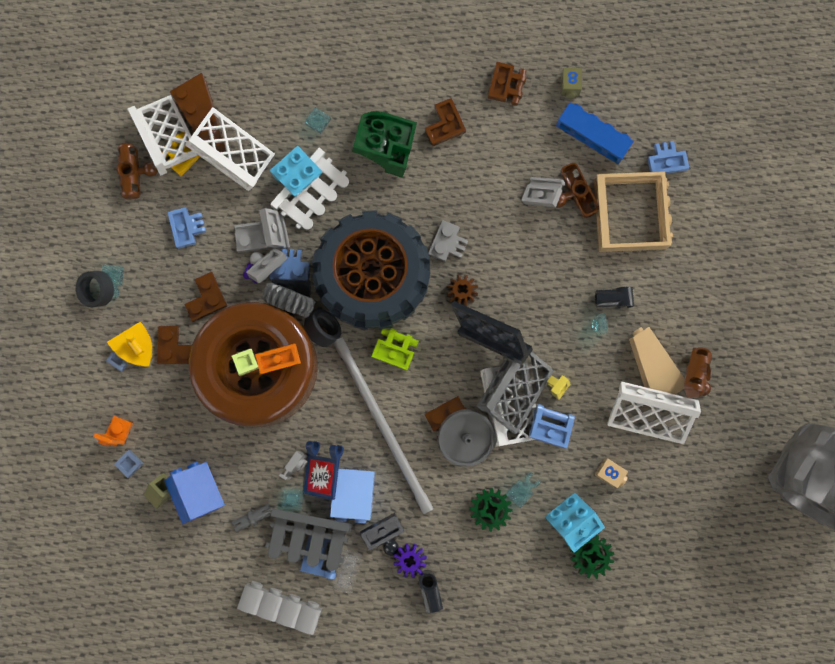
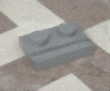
(543, 192)
(274, 229)
(250, 237)
(295, 464)

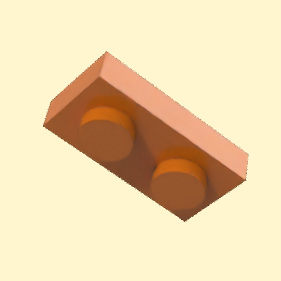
(278, 358)

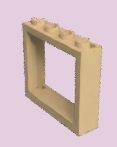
(663, 203)

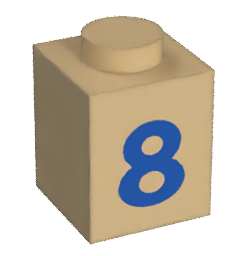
(611, 473)

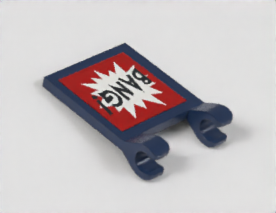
(322, 471)

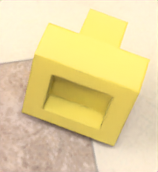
(558, 386)

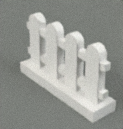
(315, 206)

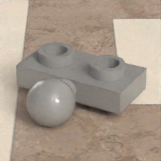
(265, 264)

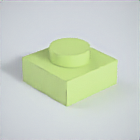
(245, 362)

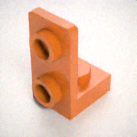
(116, 433)

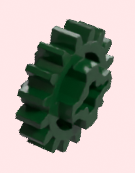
(482, 512)
(591, 565)

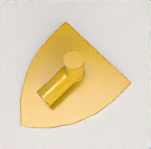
(133, 345)

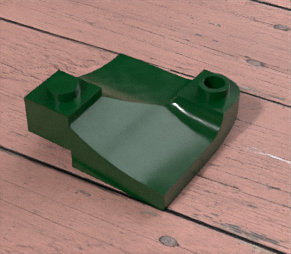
(385, 140)

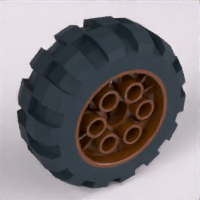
(376, 307)

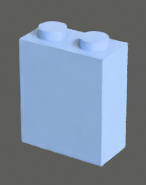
(353, 496)

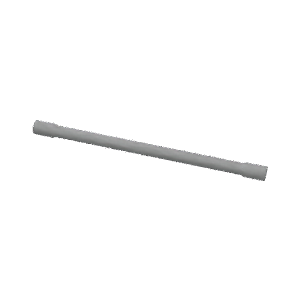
(420, 496)

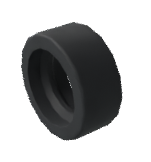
(83, 289)
(329, 322)

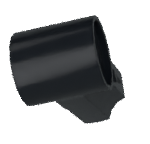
(617, 297)
(430, 593)

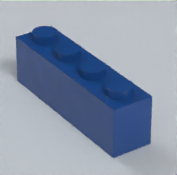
(594, 133)

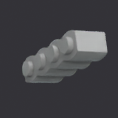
(280, 608)

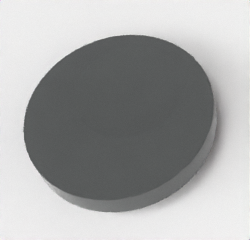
(466, 437)

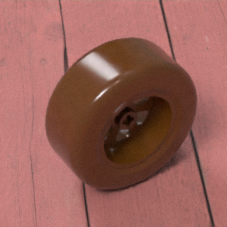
(219, 388)

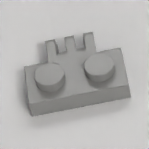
(447, 242)

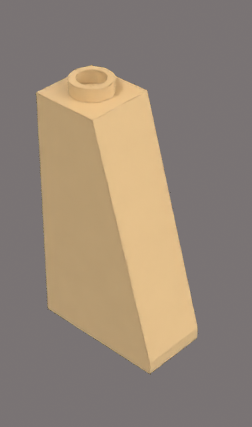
(654, 363)

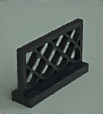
(491, 333)

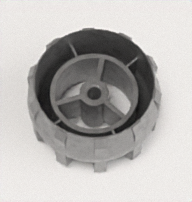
(807, 473)

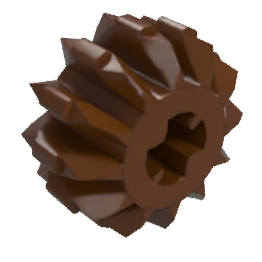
(454, 289)

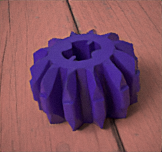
(414, 566)

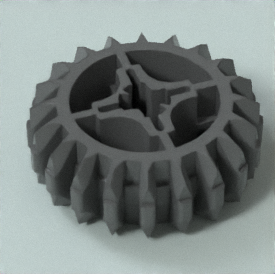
(288, 300)

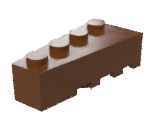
(195, 103)

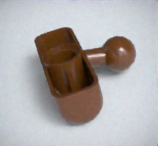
(126, 161)
(581, 200)
(698, 372)

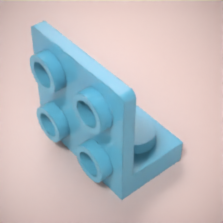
(296, 171)
(575, 522)

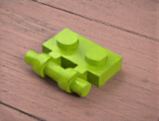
(393, 354)

